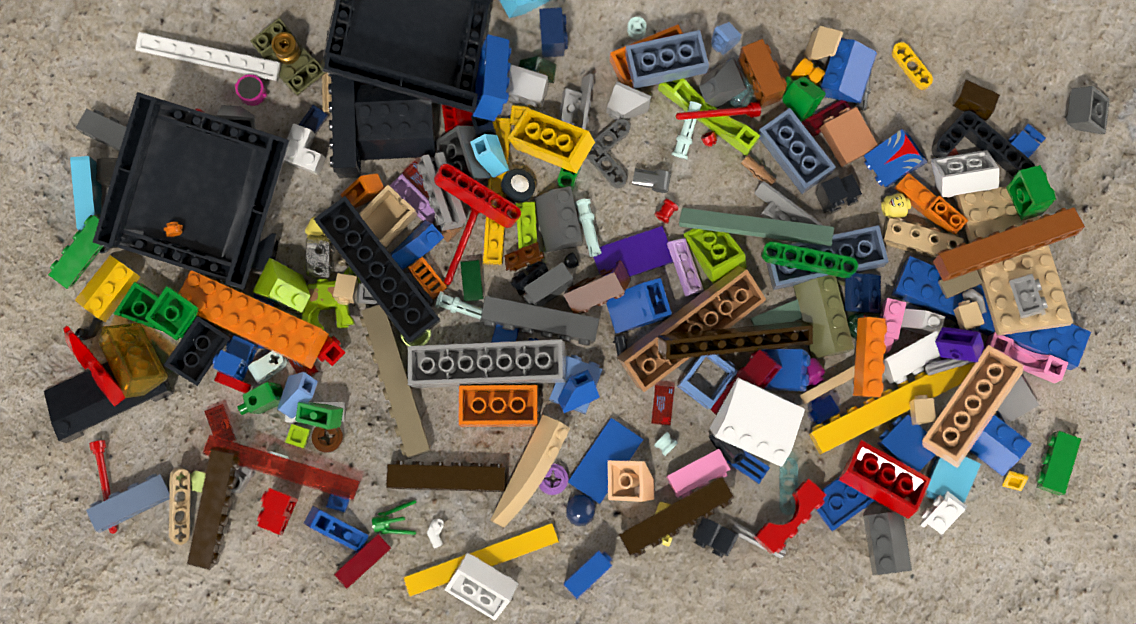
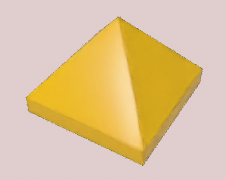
(1015, 480)

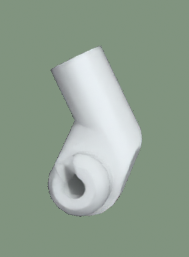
(434, 531)

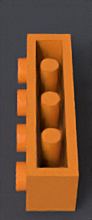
(869, 357)

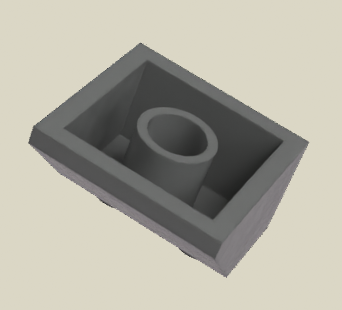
(1088, 110)

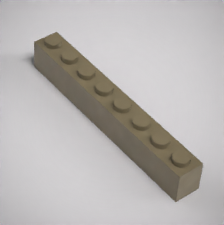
(395, 379)

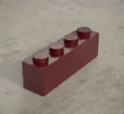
(758, 372)

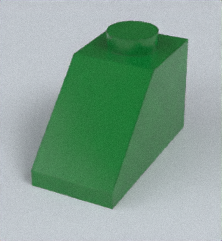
(319, 415)

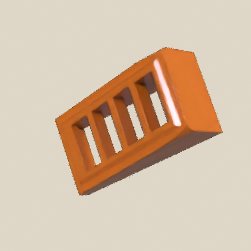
(419, 263)

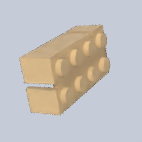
(387, 215)

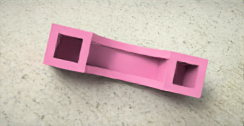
(1037, 364)

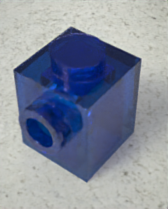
(822, 409)

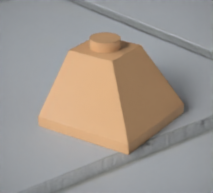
(629, 481)

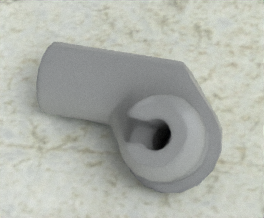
(974, 296)

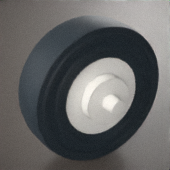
(518, 185)

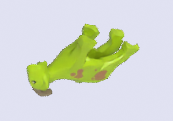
(323, 299)

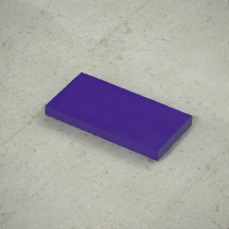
(637, 253)

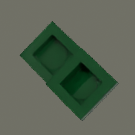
(471, 280)

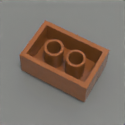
(762, 73)

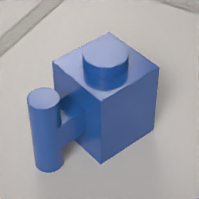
(1025, 142)

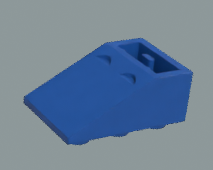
(639, 306)

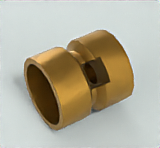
(285, 48)

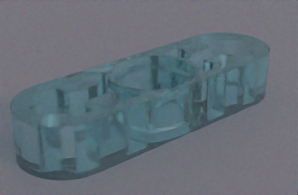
(783, 471)

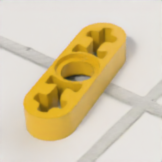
(911, 73)

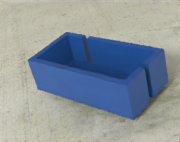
(492, 78)

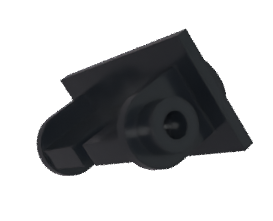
(535, 271)

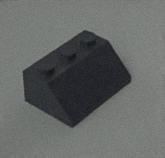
(196, 351)

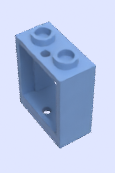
(696, 394)

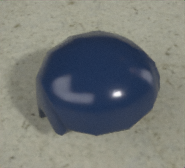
(580, 510)

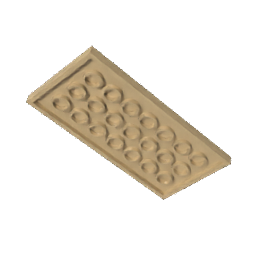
(994, 212)

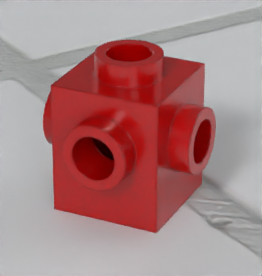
(331, 351)

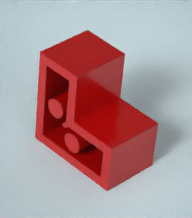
(277, 511)

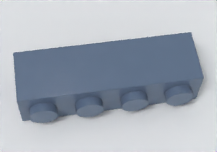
(128, 503)

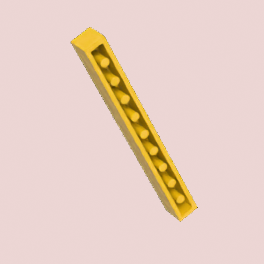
(885, 408)

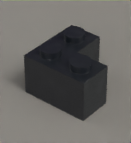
(837, 193)

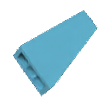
(86, 189)

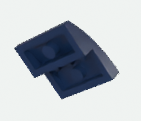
(863, 293)

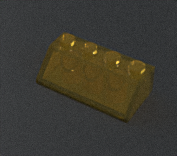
(132, 359)

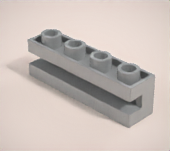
(447, 208)

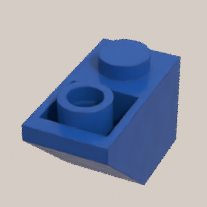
(578, 391)

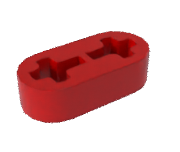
(232, 382)

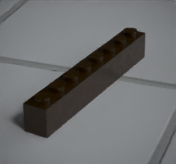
(735, 340)

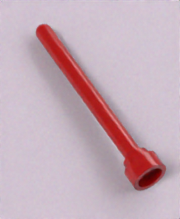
(751, 110)
(461, 246)
(98, 449)

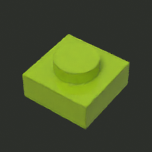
(297, 436)

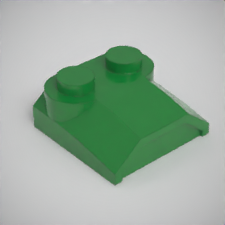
(172, 313)

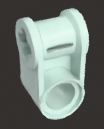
(265, 367)

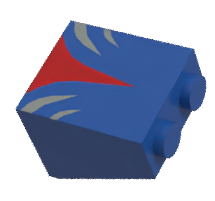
(894, 158)

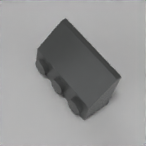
(460, 153)
(558, 220)
(887, 543)

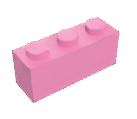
(698, 473)

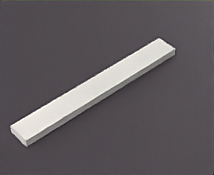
(208, 56)

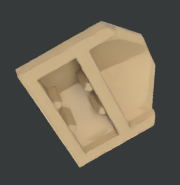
(823, 43)

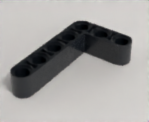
(990, 137)

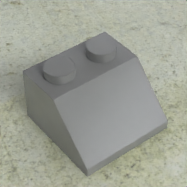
(527, 87)

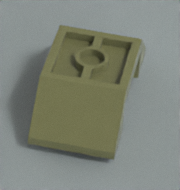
(296, 75)

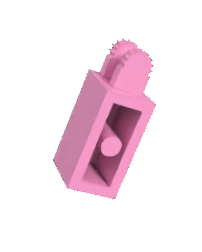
(893, 312)

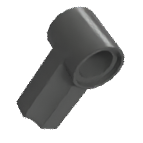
(656, 180)

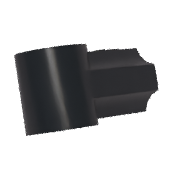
(732, 453)

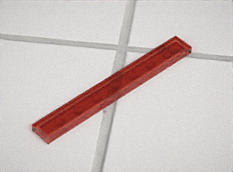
(288, 469)

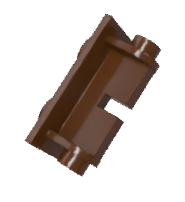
(520, 258)

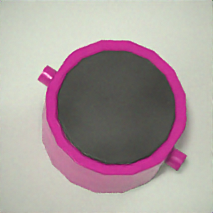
(250, 90)

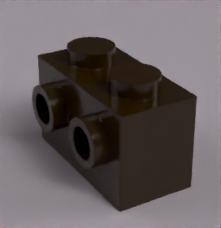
(976, 99)

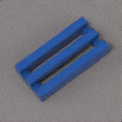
(748, 474)

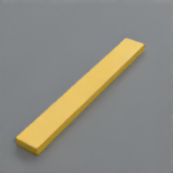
(493, 231)
(490, 555)

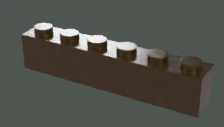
(446, 477)
(213, 508)
(676, 516)

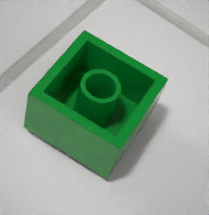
(1031, 192)

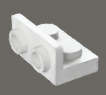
(943, 513)

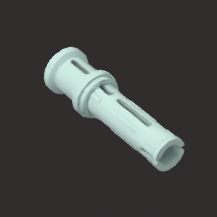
(684, 139)
(586, 219)
(456, 305)

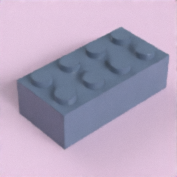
(666, 59)
(796, 151)

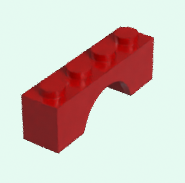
(806, 498)

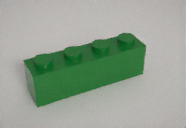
(77, 255)

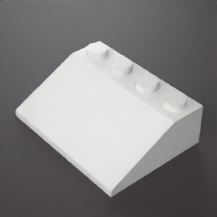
(758, 422)

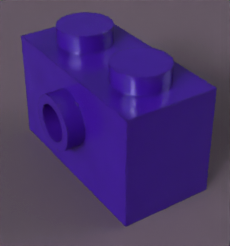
(959, 344)

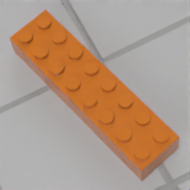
(254, 320)

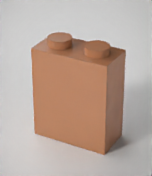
(848, 136)

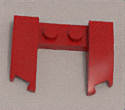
(99, 373)

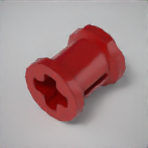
(666, 211)

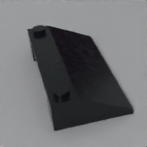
(82, 404)

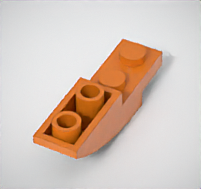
(930, 206)

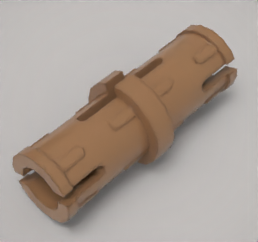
(758, 170)

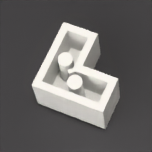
(299, 150)

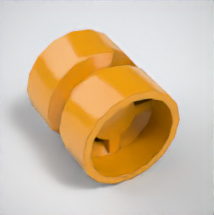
(806, 69)

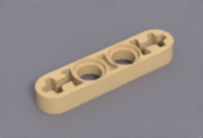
(828, 385)
(175, 506)

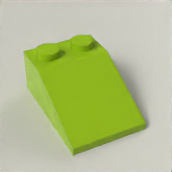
(715, 252)

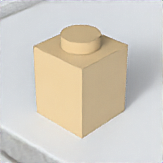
(345, 289)
(968, 315)
(922, 410)

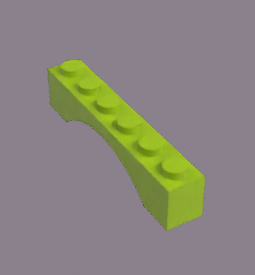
(730, 130)

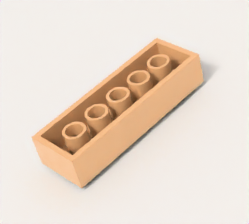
(973, 406)

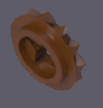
(322, 445)

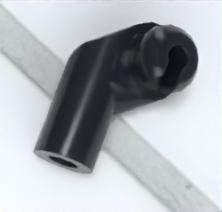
(89, 332)

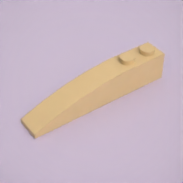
(531, 469)

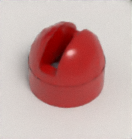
(709, 138)

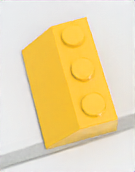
(107, 288)

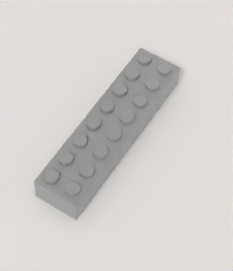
(487, 364)

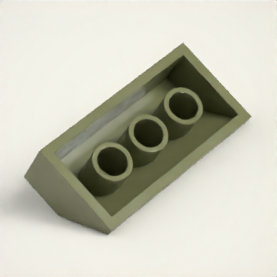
(823, 308)

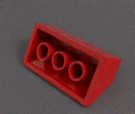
(885, 479)

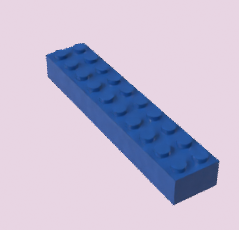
(920, 287)

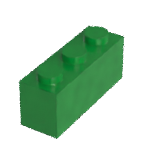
(1058, 463)

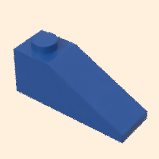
(416, 244)
(335, 529)

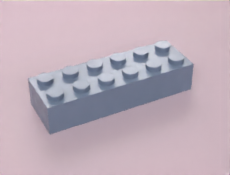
(863, 245)

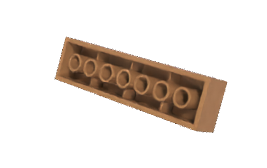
(713, 309)

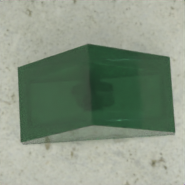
(540, 66)

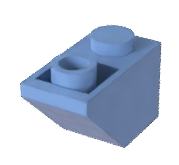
(725, 38)
(298, 388)

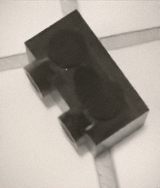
(319, 256)

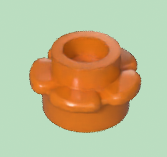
(173, 229)

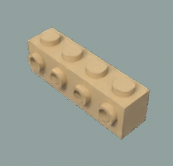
(917, 239)

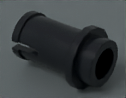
(620, 344)

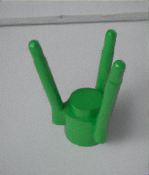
(382, 521)

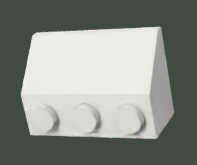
(965, 173)
(911, 359)
(481, 586)

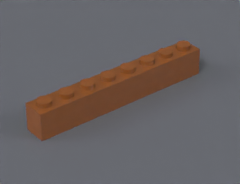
(1008, 244)

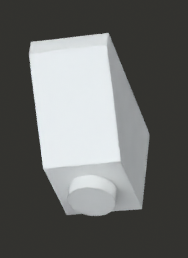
(922, 321)

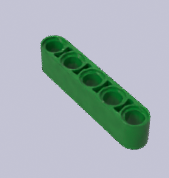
(818, 257)

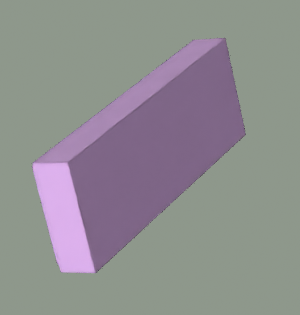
(414, 198)
(685, 267)

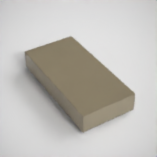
(960, 284)

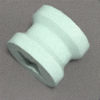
(638, 24)
(666, 443)

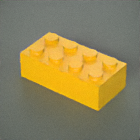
(551, 140)

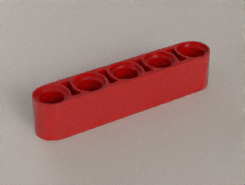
(471, 189)

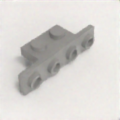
(576, 104)
(781, 207)

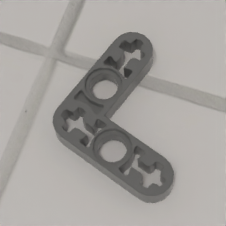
(602, 149)

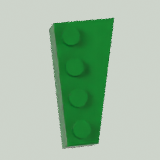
(137, 304)

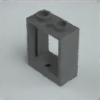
(548, 286)

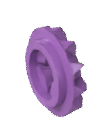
(559, 486)

